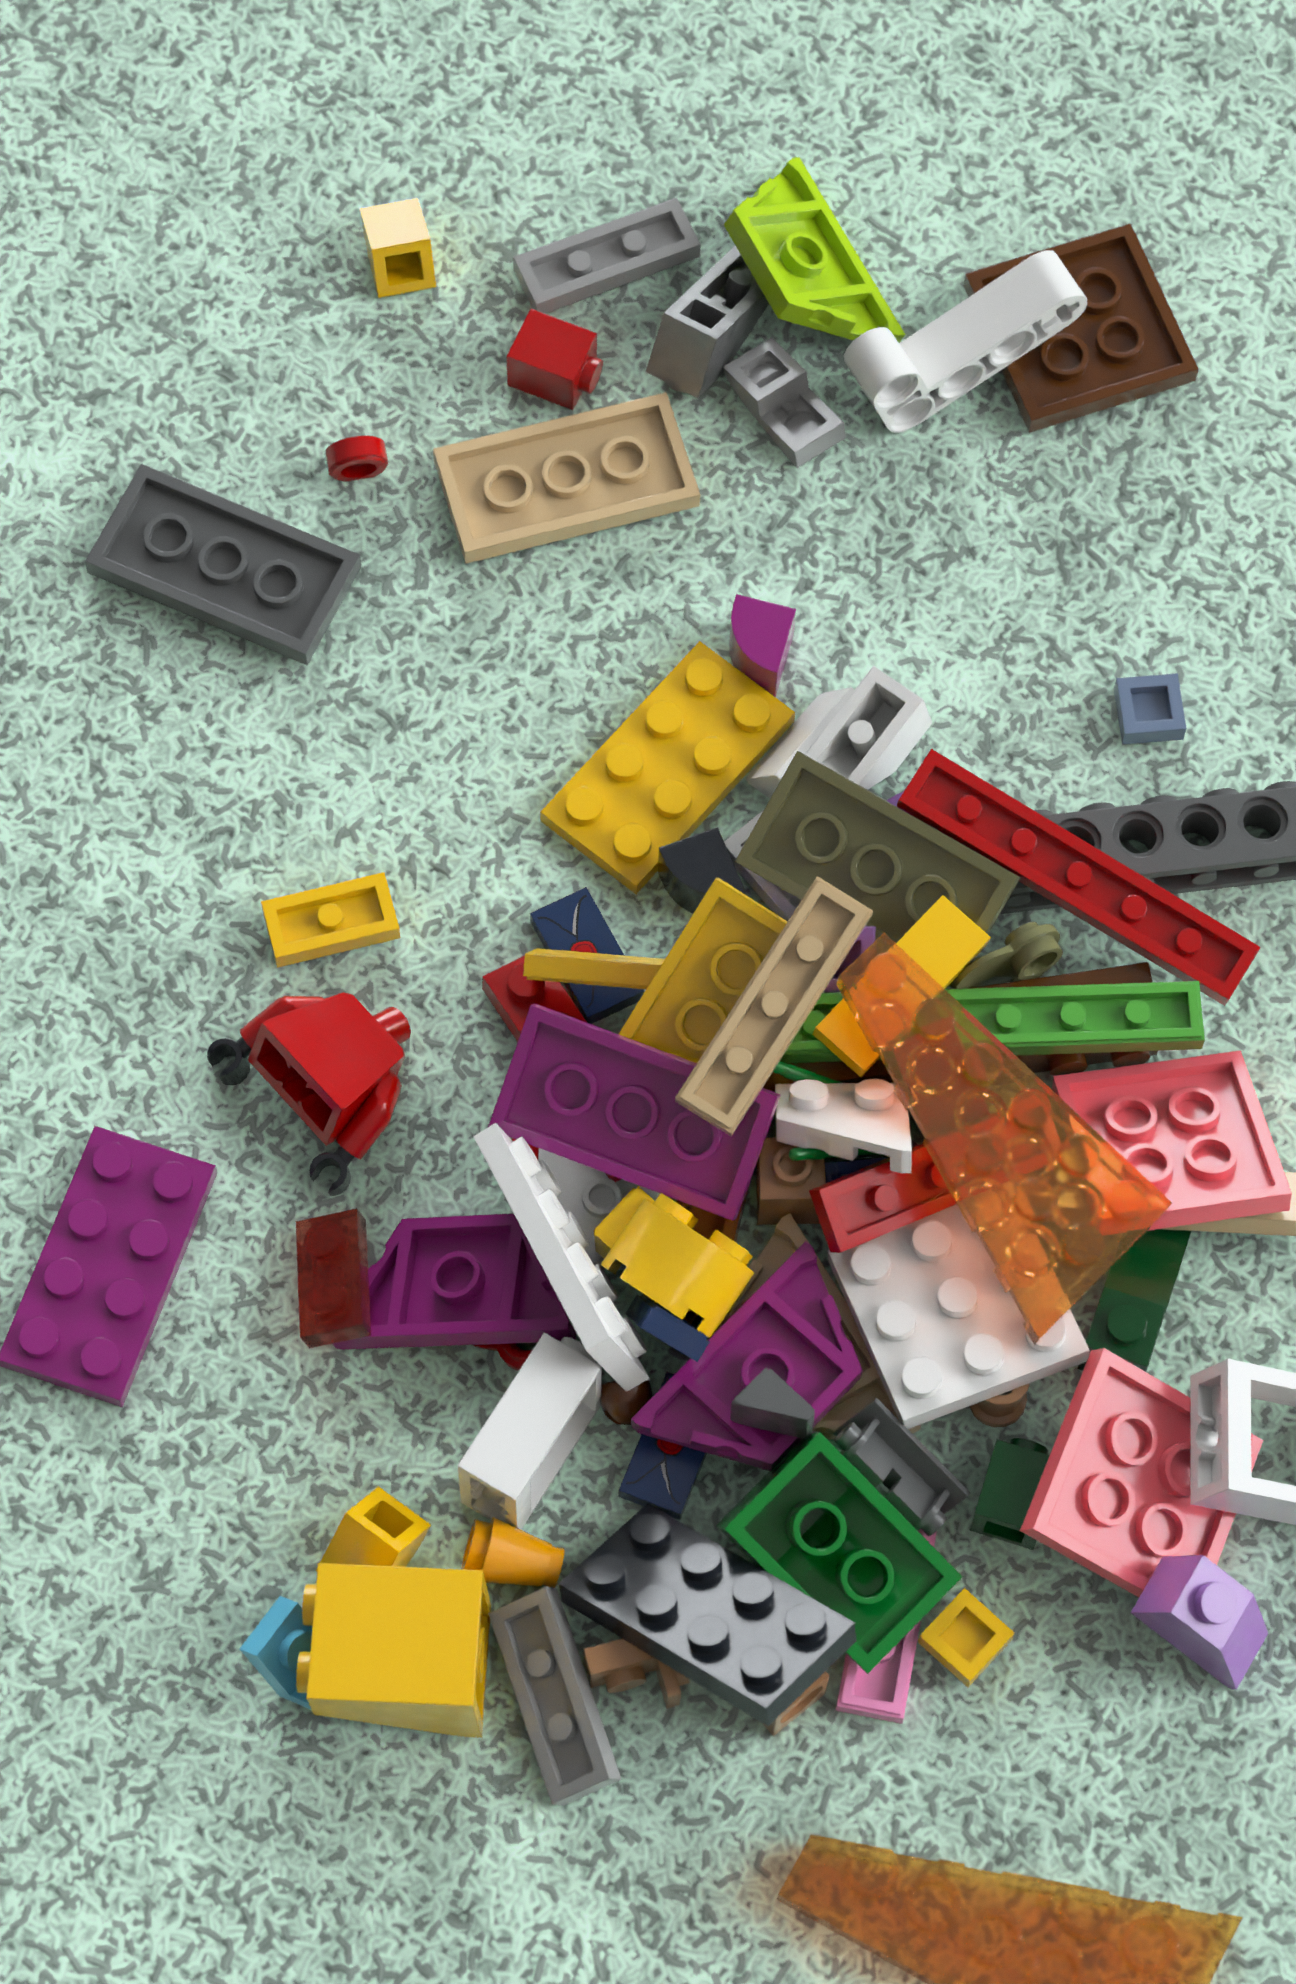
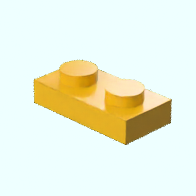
(330, 919)

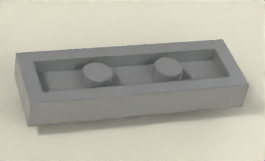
(606, 256)
(554, 1696)

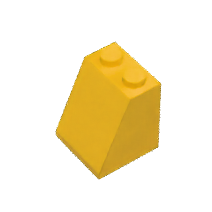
(397, 1647)

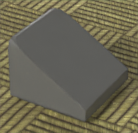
(773, 1406)

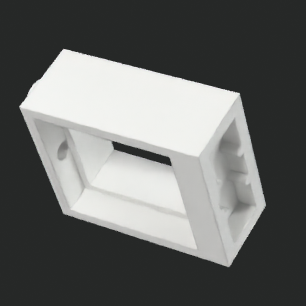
(531, 1431)
(1223, 1464)

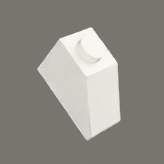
(872, 730)

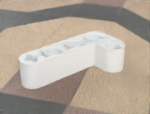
(966, 343)

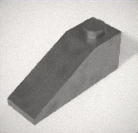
(707, 326)

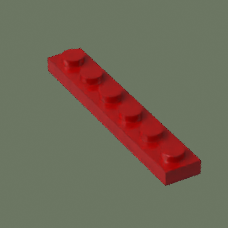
(1079, 877)

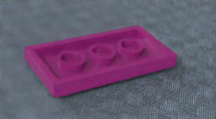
(617, 1112)
(107, 1266)

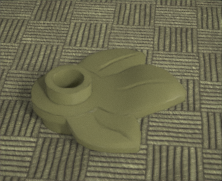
(1027, 955)

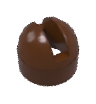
(623, 1405)

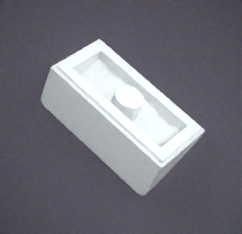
(798, 737)

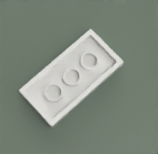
(560, 1248)

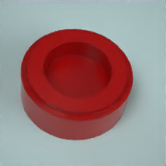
(356, 458)

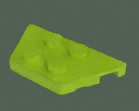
(806, 258)

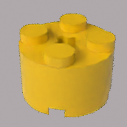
(680, 1265)

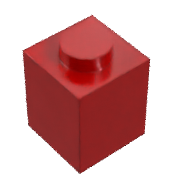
(553, 360)

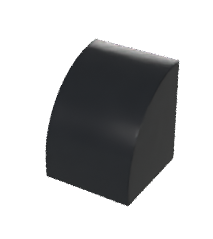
(693, 864)

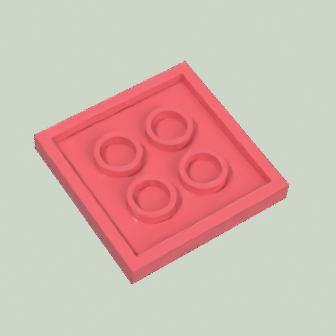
(1189, 1131)
(1122, 1478)

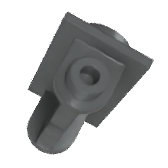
(893, 1456)

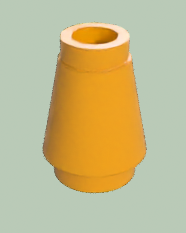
(511, 1555)

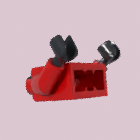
(328, 1065)

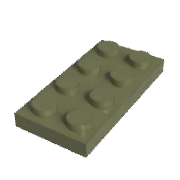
(868, 851)

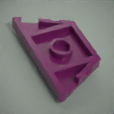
(460, 1286)
(782, 1327)

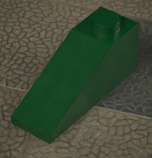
(1138, 1297)

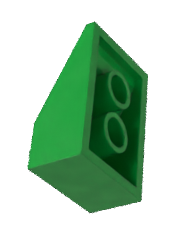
(842, 1545)

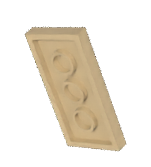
(566, 477)

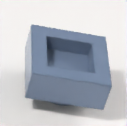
(1149, 708)

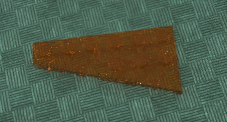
(1014, 1155)
(996, 1927)

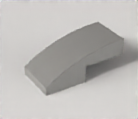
(782, 402)

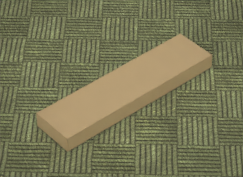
(774, 1006)

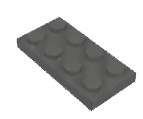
(223, 564)

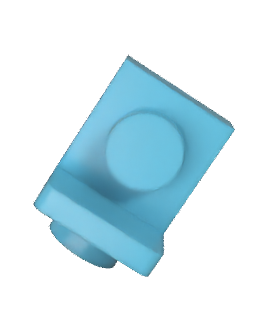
(276, 1646)

